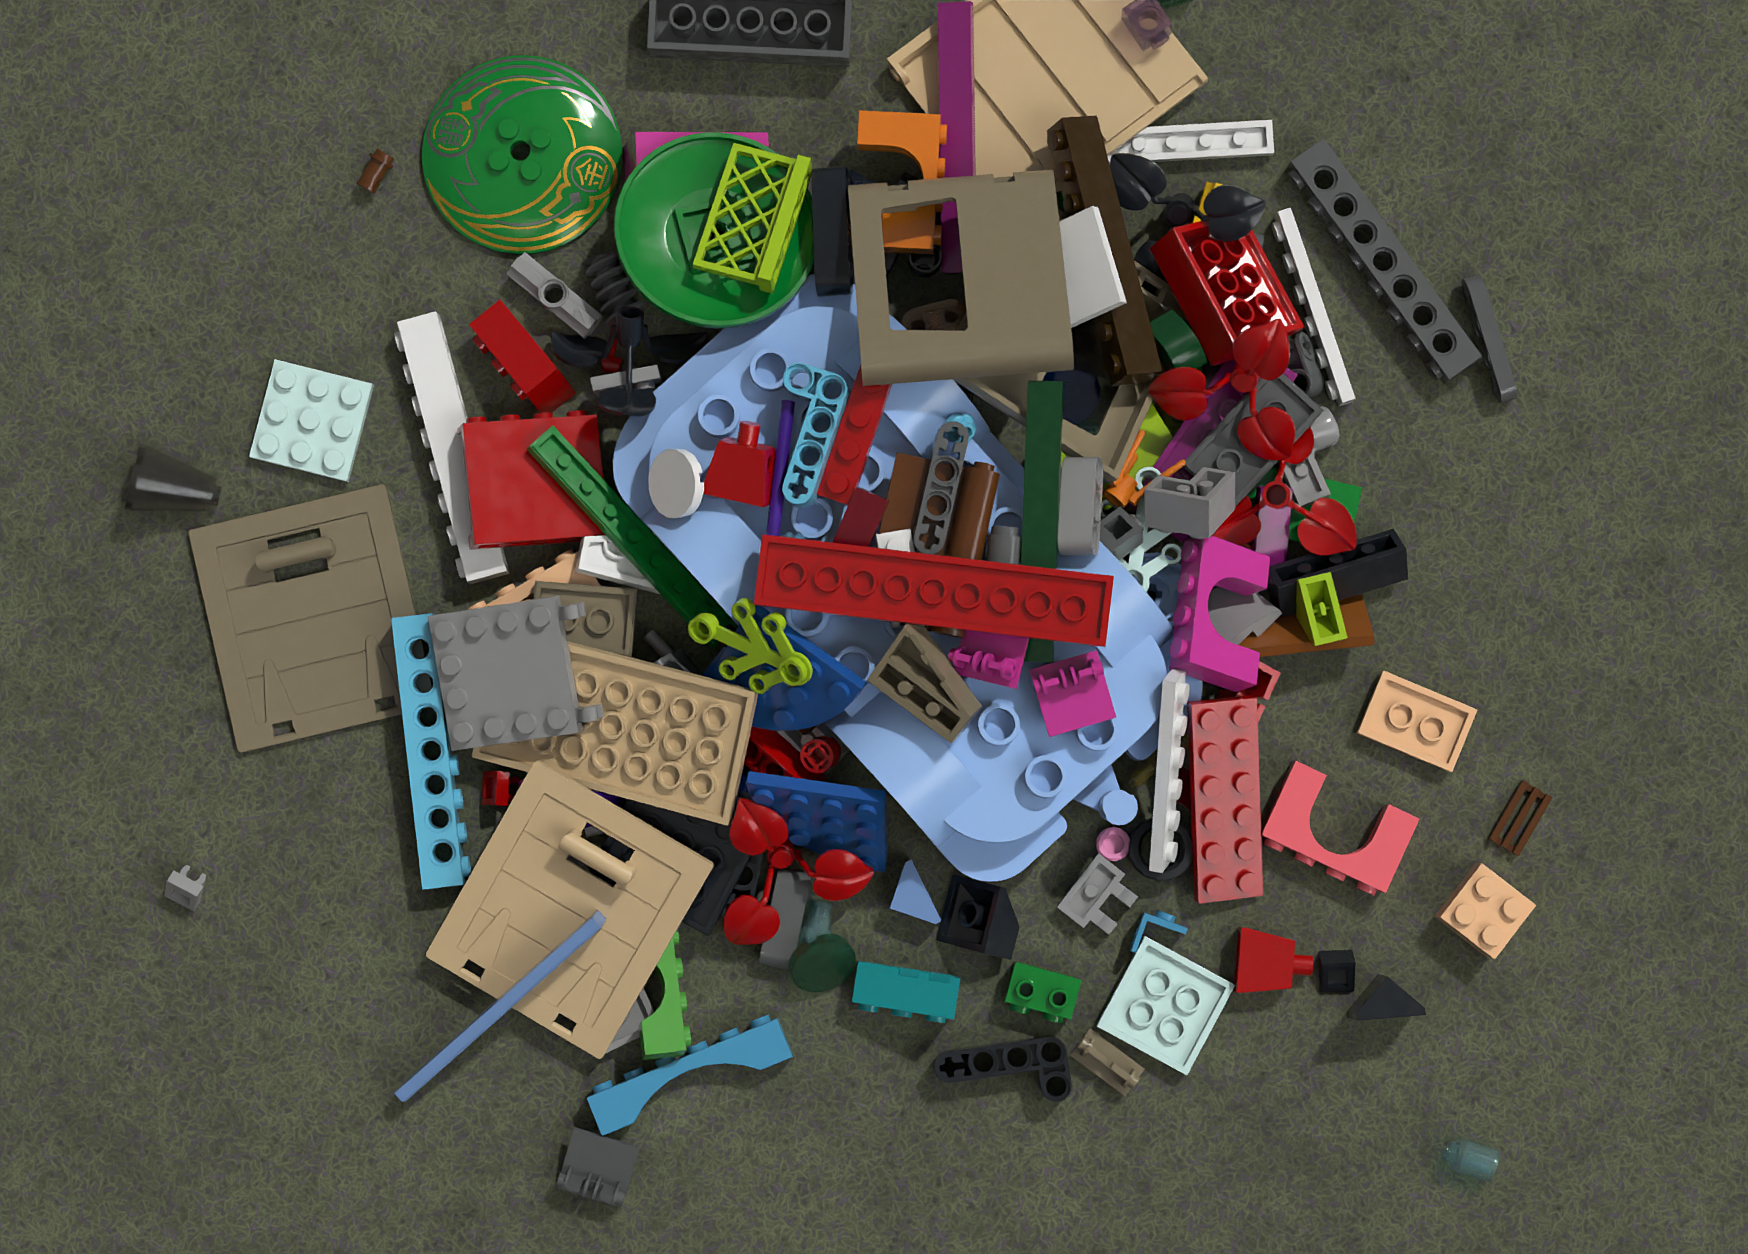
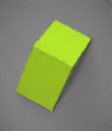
(1319, 609)

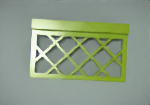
(778, 232)

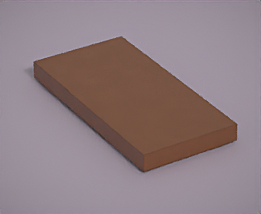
(1288, 636)

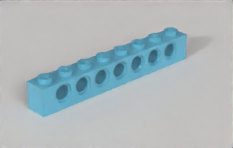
(432, 870)

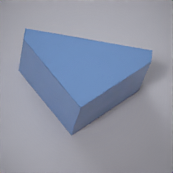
(913, 897)

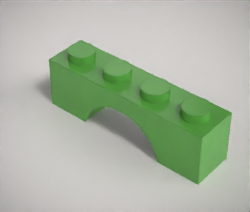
(663, 1032)

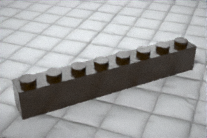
(1088, 182)

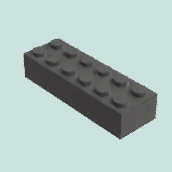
(752, 31)

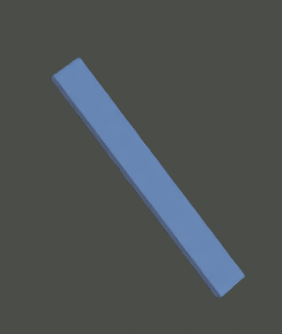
(501, 1006)

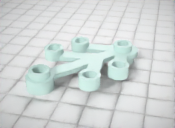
(1134, 566)

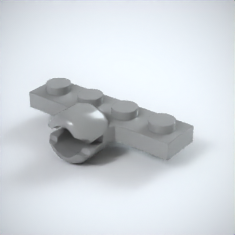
(1306, 476)

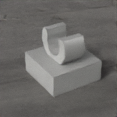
(184, 890)

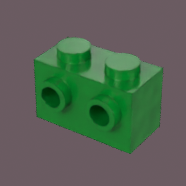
(1042, 991)

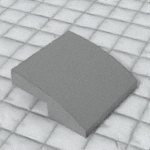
(1239, 615)

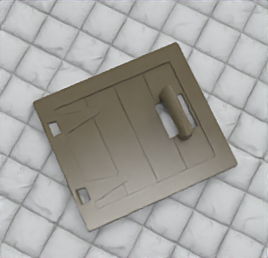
(311, 643)

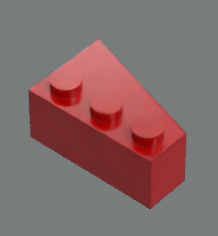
(521, 358)

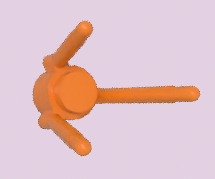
(1123, 489)

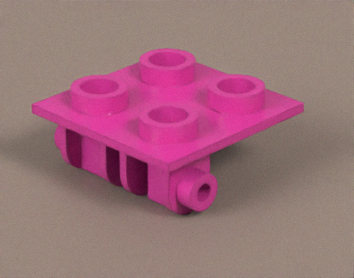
(990, 657)
(1073, 693)

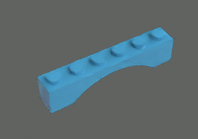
(757, 1047)

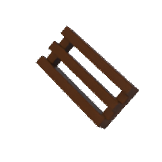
(1534, 793)

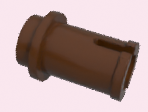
(375, 170)

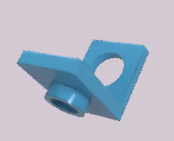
(1161, 919)

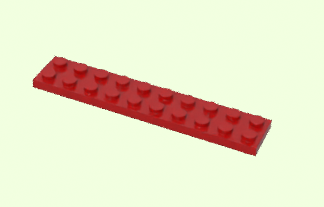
(934, 590)

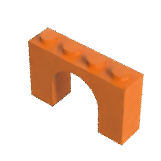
(920, 140)

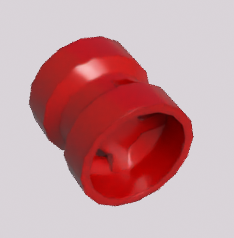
(826, 751)

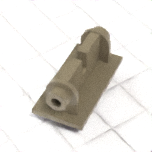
(1107, 1062)

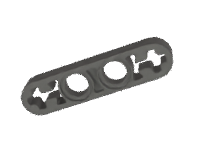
(1489, 338)
(936, 487)

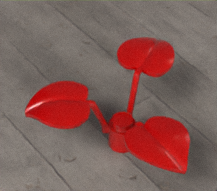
(1258, 353)
(1325, 529)
(759, 828)

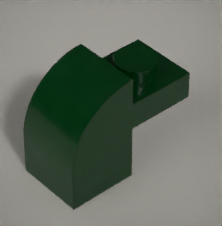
(1176, 342)

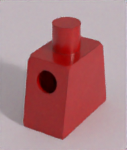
(742, 468)
(1267, 962)

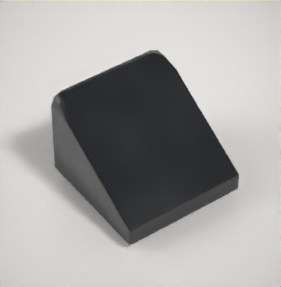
(1337, 971)

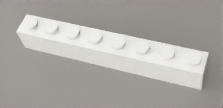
(443, 413)

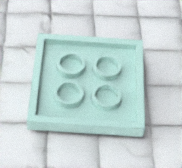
(311, 420)
(1165, 1005)

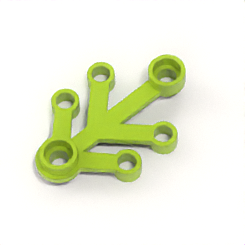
(755, 647)

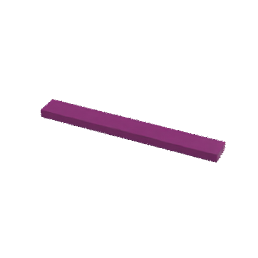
(956, 111)

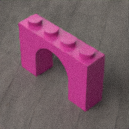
(1195, 641)

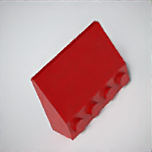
(1222, 286)

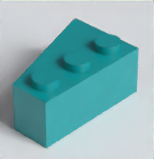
(906, 991)

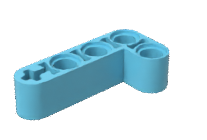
(809, 438)

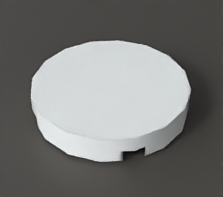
(676, 483)

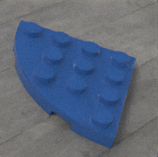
(802, 706)
(827, 815)

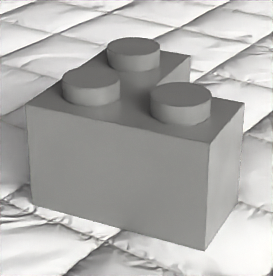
(1190, 506)

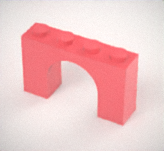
(1370, 865)

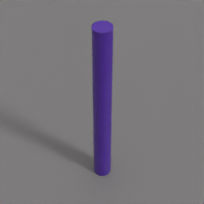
(780, 467)

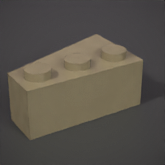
(925, 683)

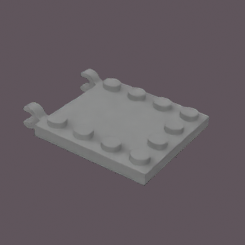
(508, 673)

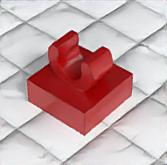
(496, 788)

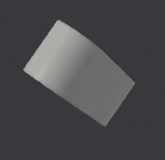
(1080, 506)

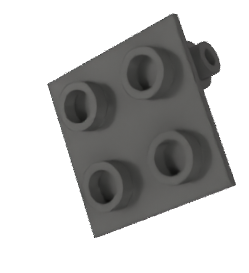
(597, 1167)

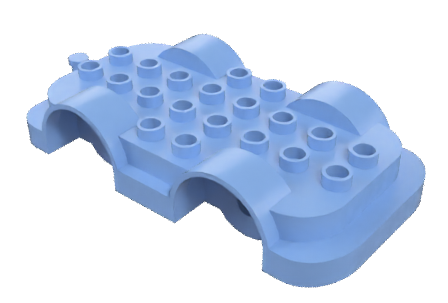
(1001, 783)

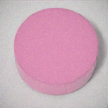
(1113, 843)

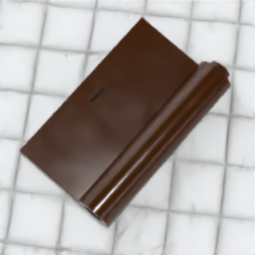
(969, 514)

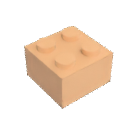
(1485, 910)

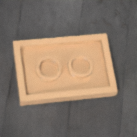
(1416, 721)

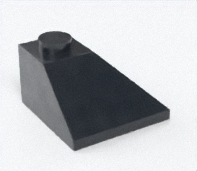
(979, 918)

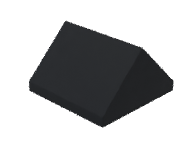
(1384, 1000)

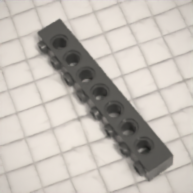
(1323, 161)

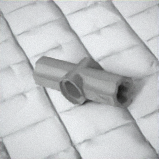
(539, 282)

